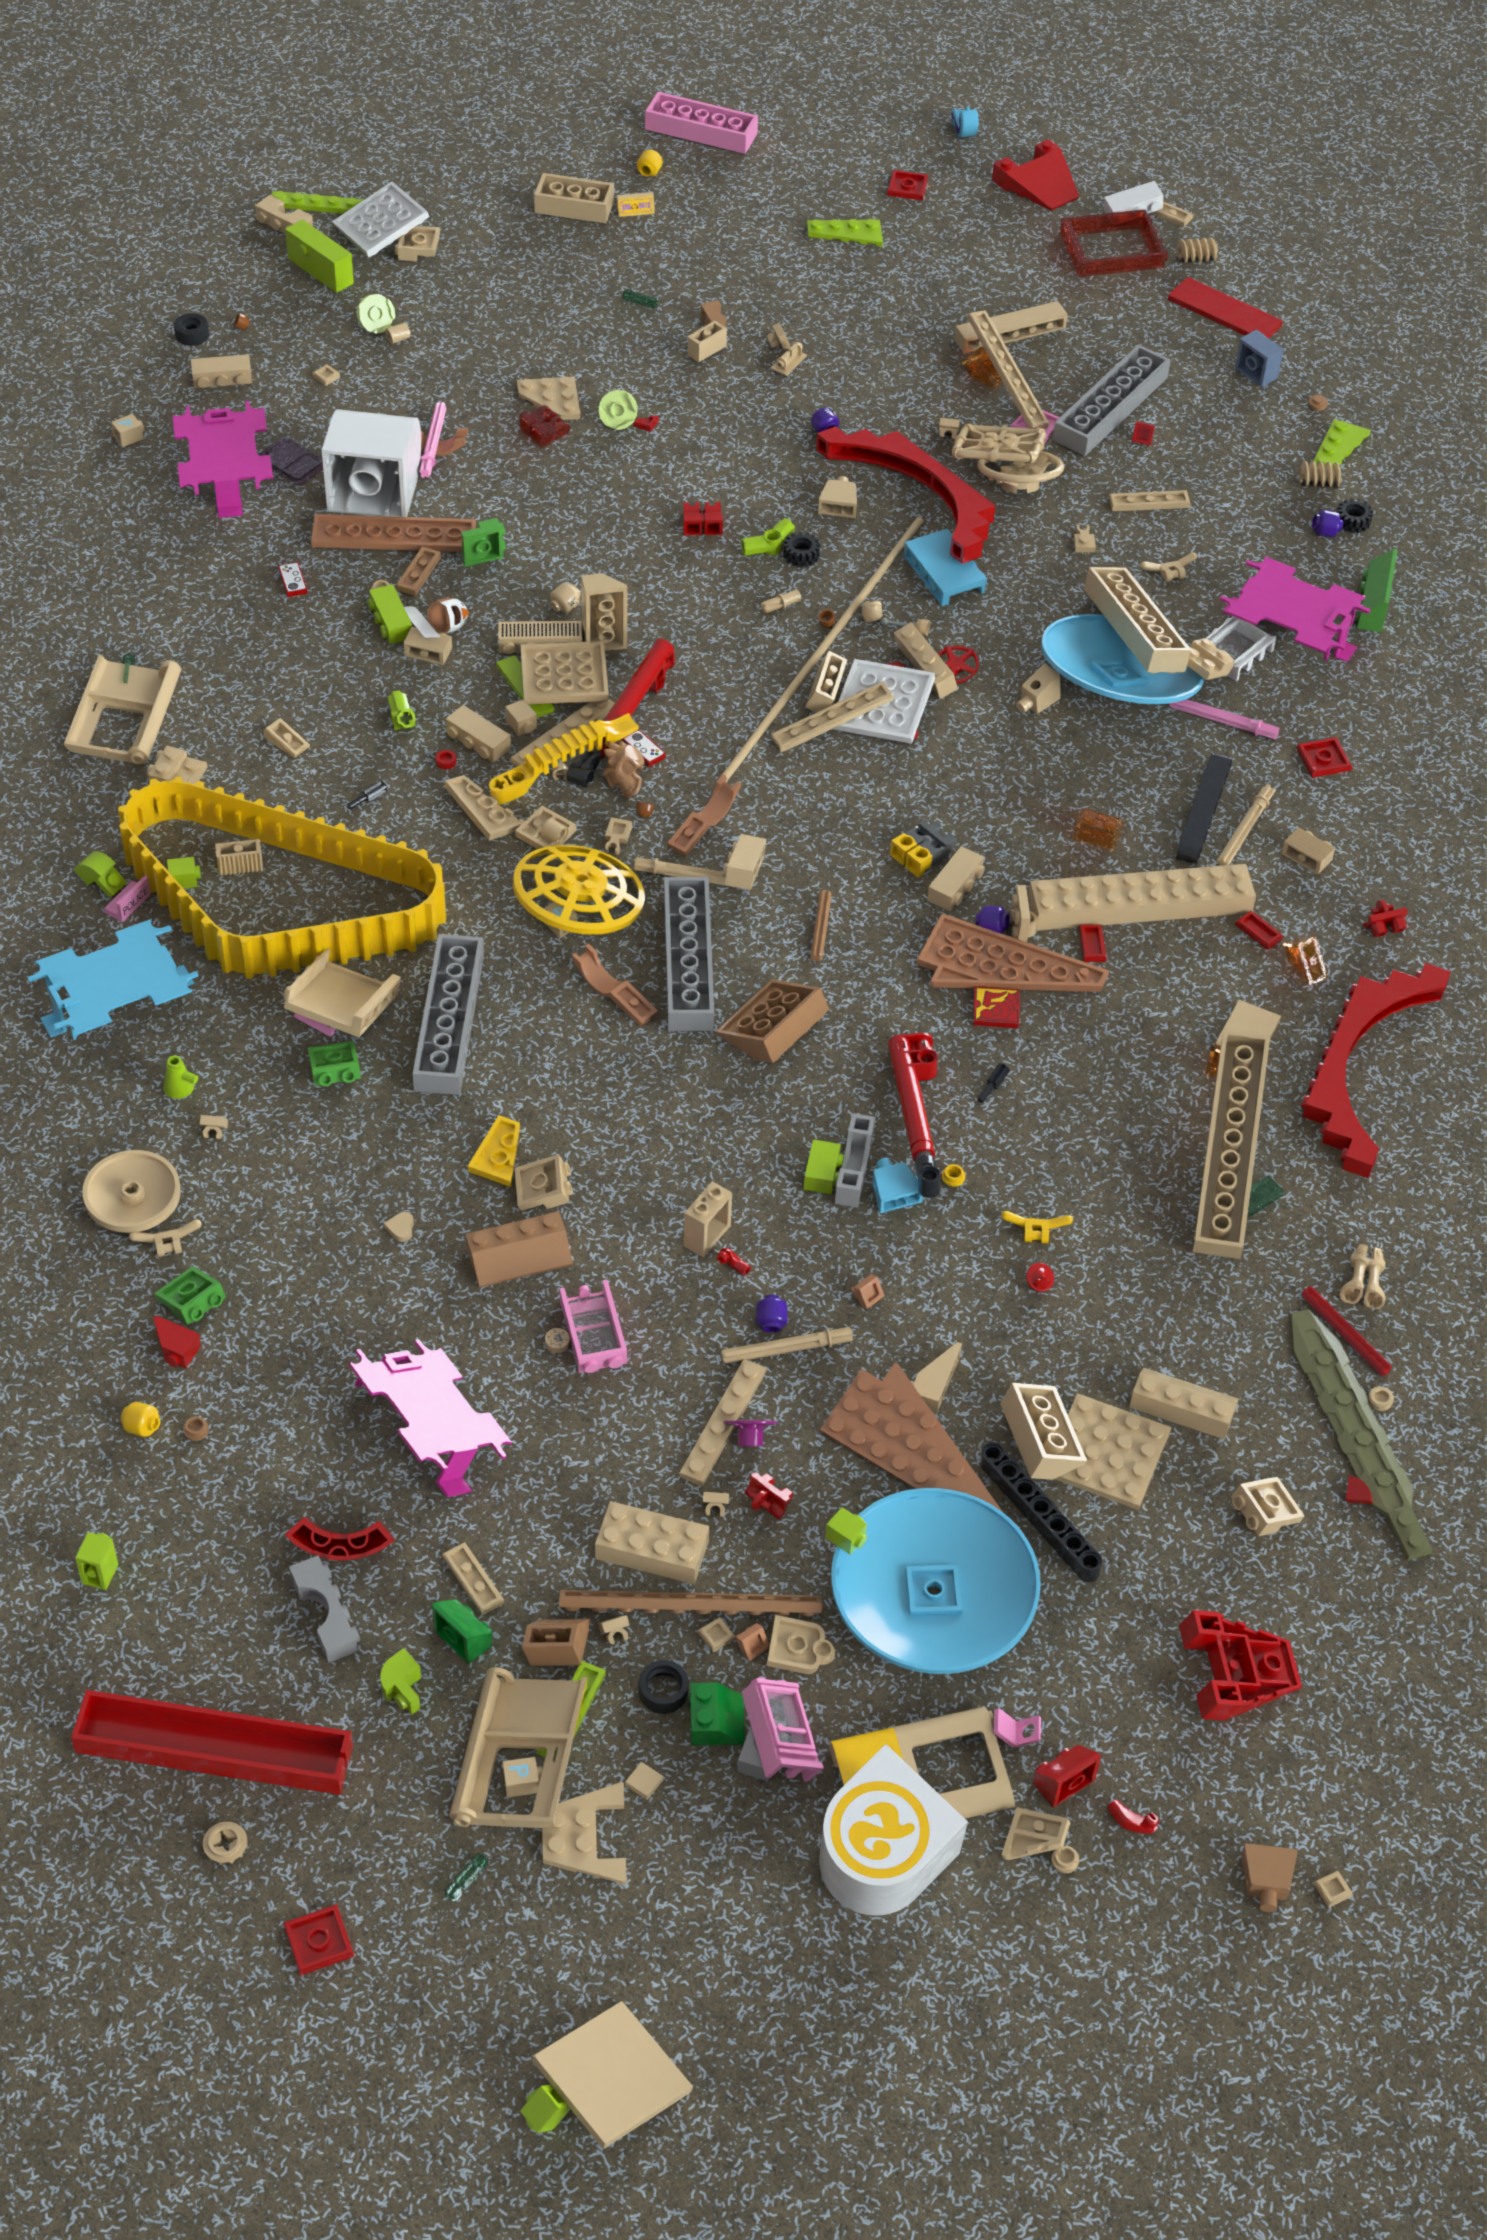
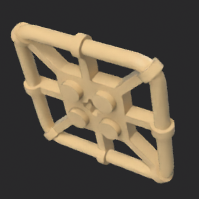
(1005, 447)

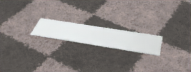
(420, 622)

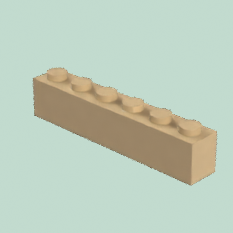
(1016, 325)

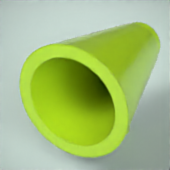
(177, 1080)

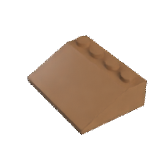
(774, 1019)

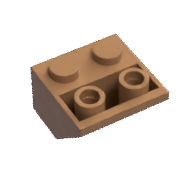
(556, 1641)

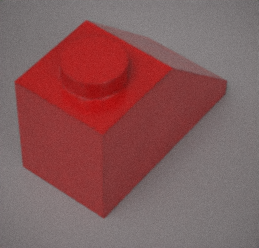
(176, 1342)

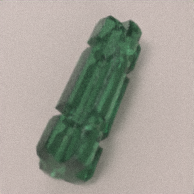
(640, 298)
(127, 660)
(466, 1877)

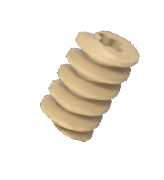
(1197, 248)
(1320, 473)

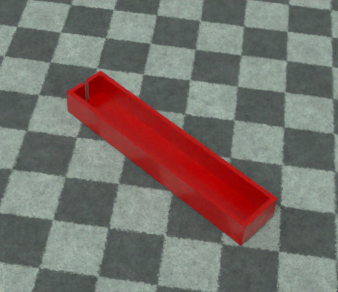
(212, 1742)

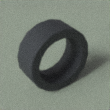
(663, 1705)

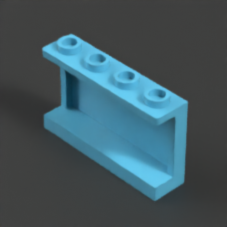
(941, 571)

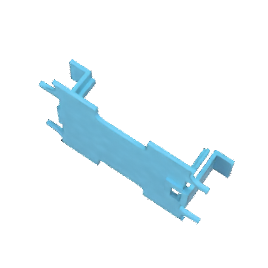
(110, 979)

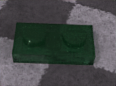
(1263, 1194)

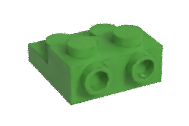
(483, 543)
(334, 1063)
(191, 1295)

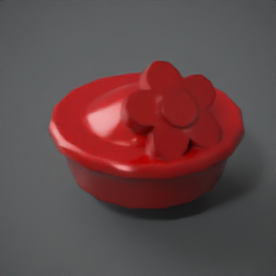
(1040, 1277)

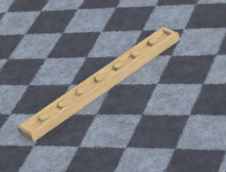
(1008, 370)

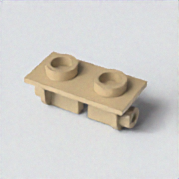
(789, 360)

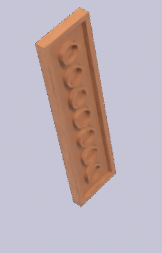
(389, 532)

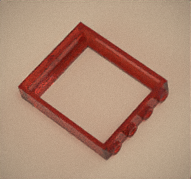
(1113, 222)

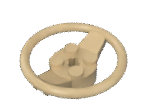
(1024, 475)

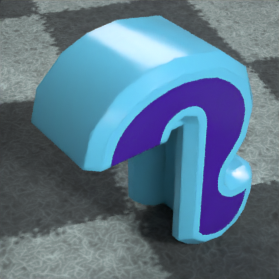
(965, 122)

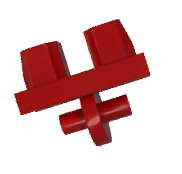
(1383, 915)
(766, 1495)

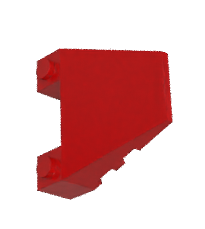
(1042, 180)
(1245, 1664)

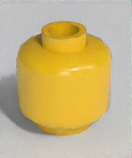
(649, 163)
(140, 1419)

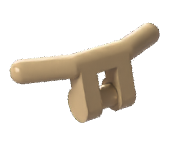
(1165, 568)
(160, 1237)

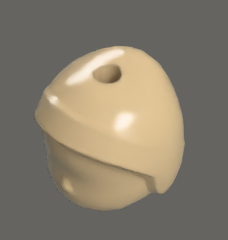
(872, 611)

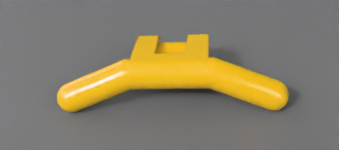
(1031, 1223)

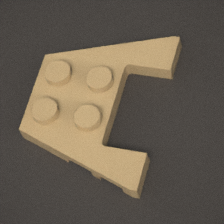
(572, 1838)

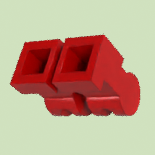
(710, 519)

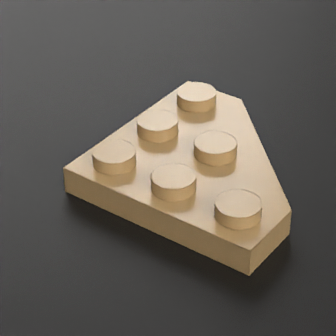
(556, 393)

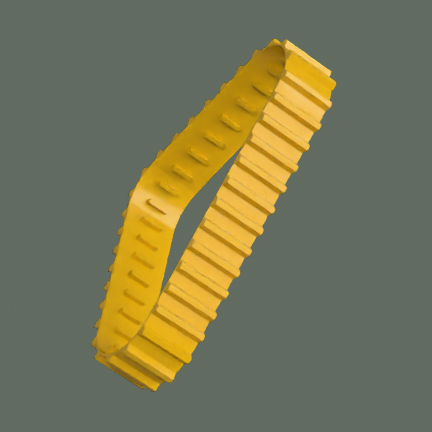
(298, 834)

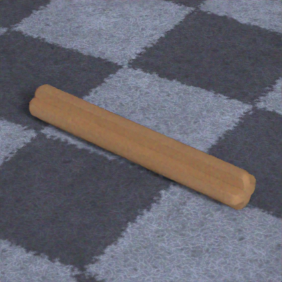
(821, 925)

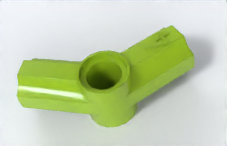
(769, 542)
(401, 715)

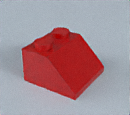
(1066, 1774)

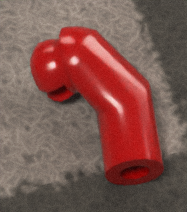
(728, 1257)

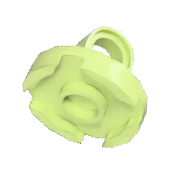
(375, 313)
(618, 409)

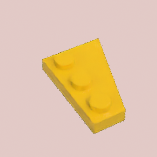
(497, 1152)

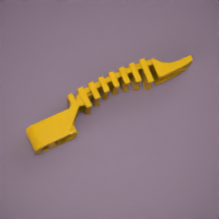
(519, 779)

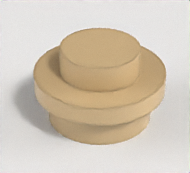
(1065, 1859)

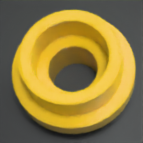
(953, 1170)

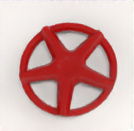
(957, 664)

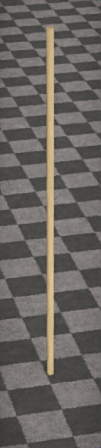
(821, 649)

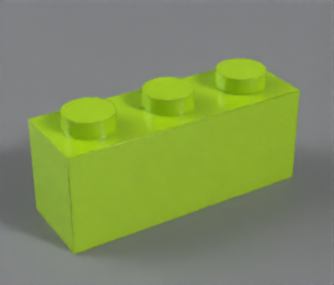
(389, 613)

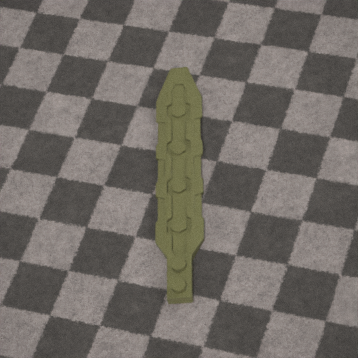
(1357, 1428)

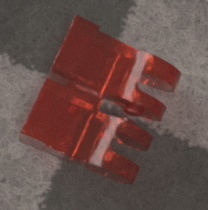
(543, 426)

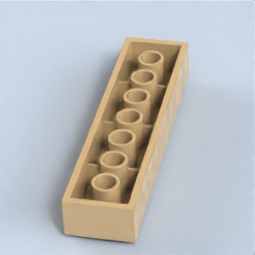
(1137, 620)

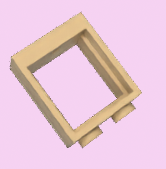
(707, 1220)

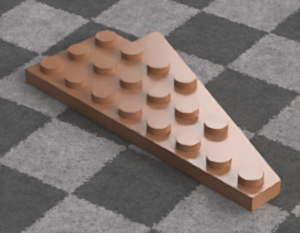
(976, 956)
(901, 1435)

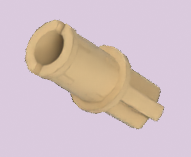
(781, 601)

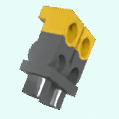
(922, 847)

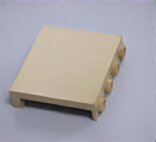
(339, 996)

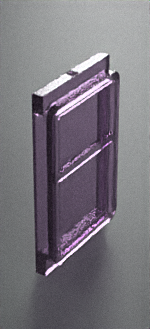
(293, 460)

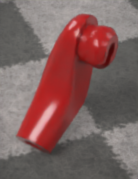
(1131, 1820)

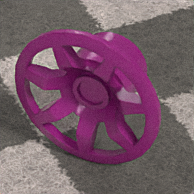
(750, 1431)

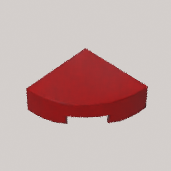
(646, 423)
(1358, 1491)

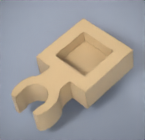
(1083, 540)
(617, 832)

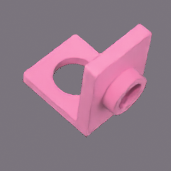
(1012, 1731)

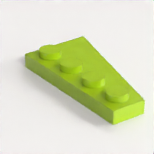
(847, 230)
(1340, 442)

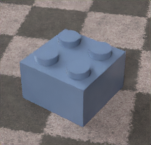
(1259, 358)

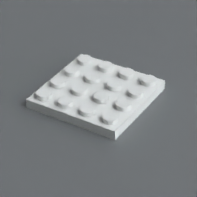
(380, 219)
(897, 718)

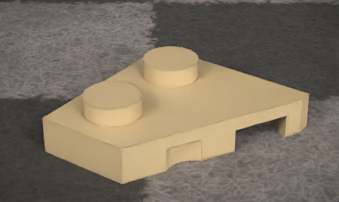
(1034, 1834)

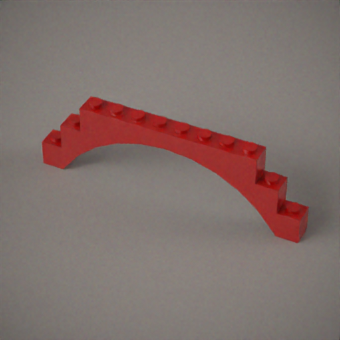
(894, 451)
(1329, 1095)

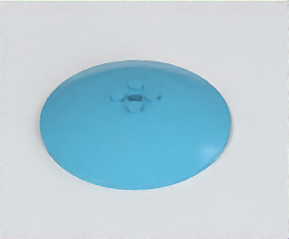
(1097, 659)
(946, 1543)

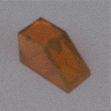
(1306, 959)

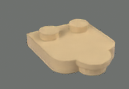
(798, 1646)

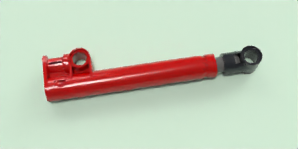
(648, 676)
(912, 1064)

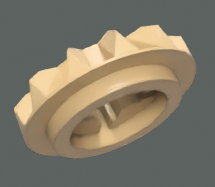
(231, 1832)

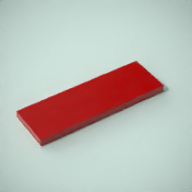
(1223, 308)

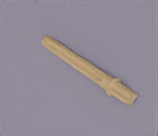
(1259, 803)
(678, 870)
(787, 1345)

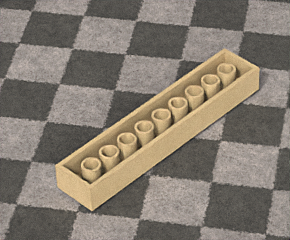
(1142, 896)
(1231, 1144)

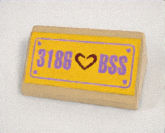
(635, 204)

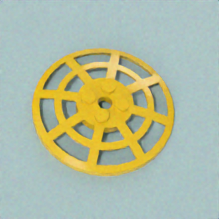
(591, 889)

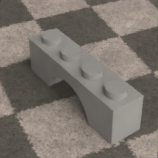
(855, 1160)
(313, 1583)

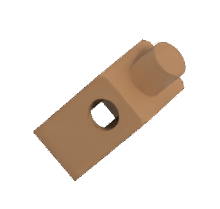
(1268, 1873)

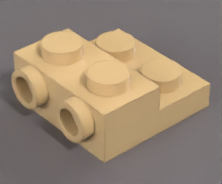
(416, 242)
(1209, 660)
(173, 763)
(543, 1183)
(1266, 1505)

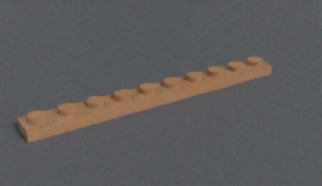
(679, 1602)

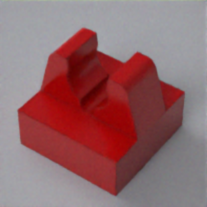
(1143, 433)

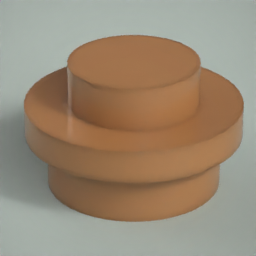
(1317, 402)
(196, 1428)

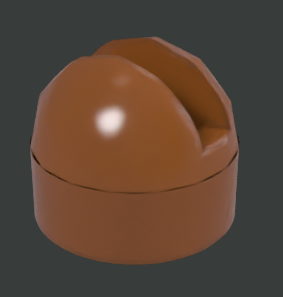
(241, 321)
(829, 615)
(644, 809)

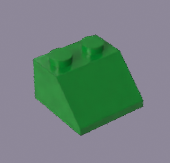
(461, 1629)
(716, 1715)

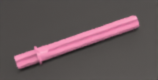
(428, 459)
(1227, 718)

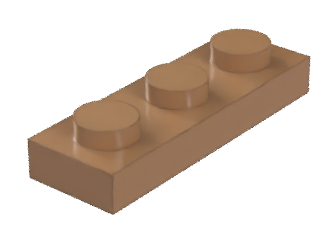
(418, 571)

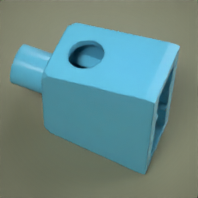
(894, 1186)

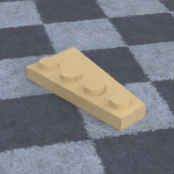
(482, 809)

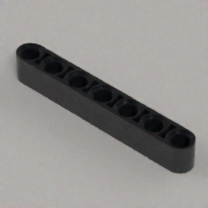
(1204, 808)
(1042, 1522)

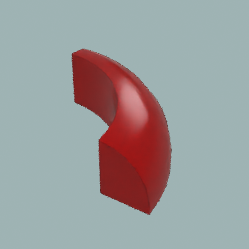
(339, 1545)

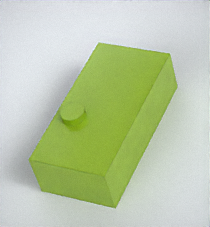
(319, 256)

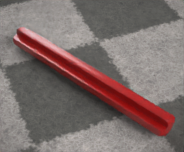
(1346, 1331)

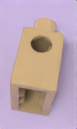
(838, 498)
(1040, 690)

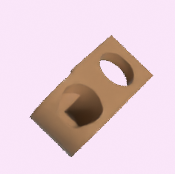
(712, 312)

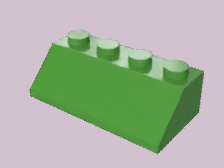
(1377, 591)

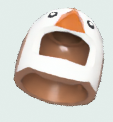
(447, 615)

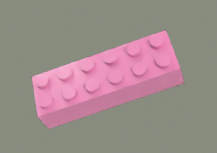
(701, 122)

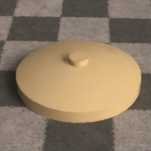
(131, 1191)

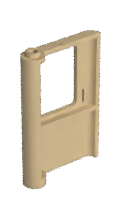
(145, 693)

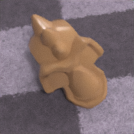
(622, 767)

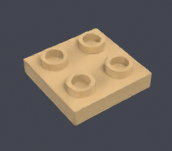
(545, 829)
(1023, 919)

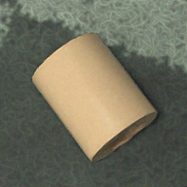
(397, 333)

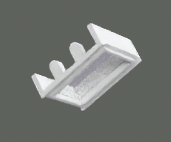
(1242, 643)

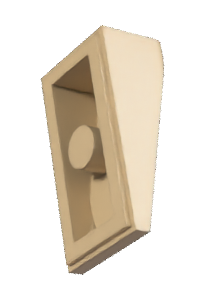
(285, 738)

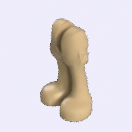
(1353, 1290)

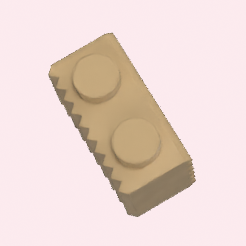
(707, 341)
(427, 649)
(1308, 850)
(239, 857)

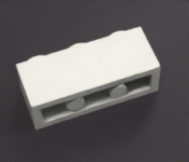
(1138, 198)

